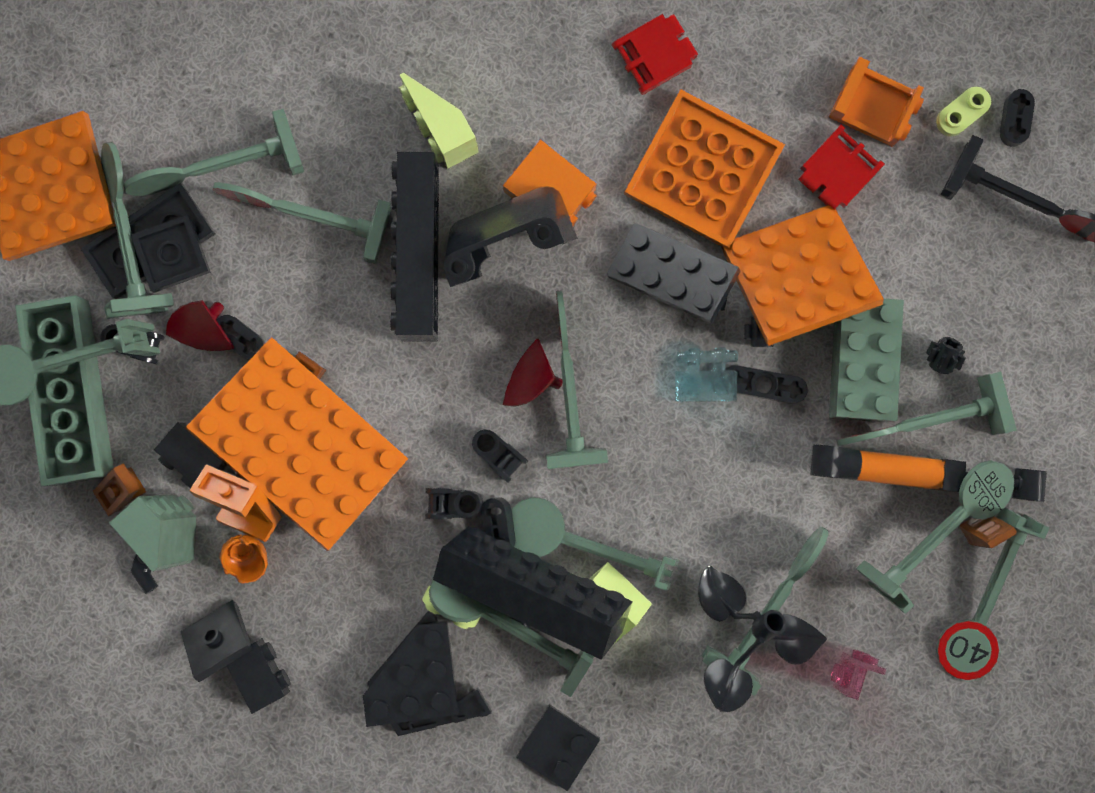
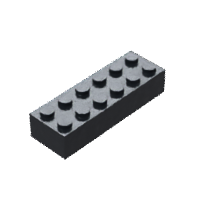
(416, 247)
(533, 591)

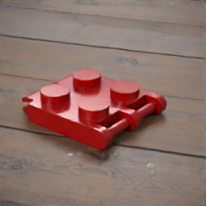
(656, 52)
(838, 169)

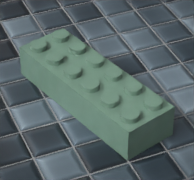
(66, 400)

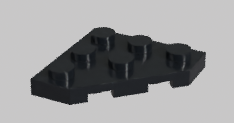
(416, 680)

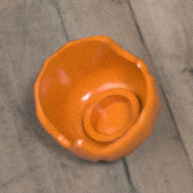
(244, 558)

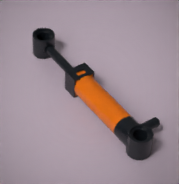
(912, 471)

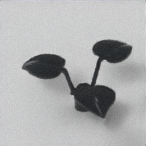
(795, 638)

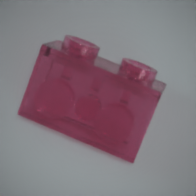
(851, 672)

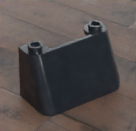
(537, 212)

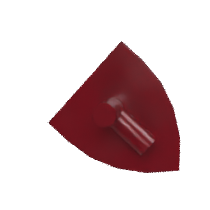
(197, 327)
(530, 377)

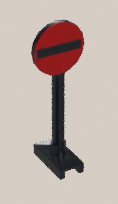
(1075, 221)

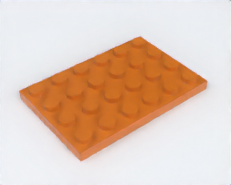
(297, 443)

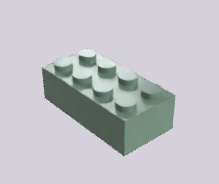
(867, 364)

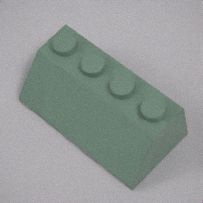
(159, 530)

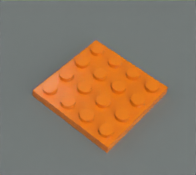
(704, 169)
(51, 187)
(802, 274)

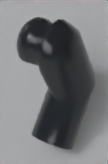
(143, 575)

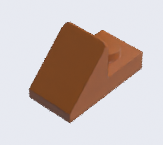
(118, 489)

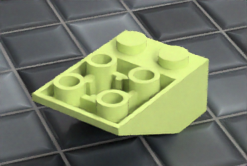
(444, 123)

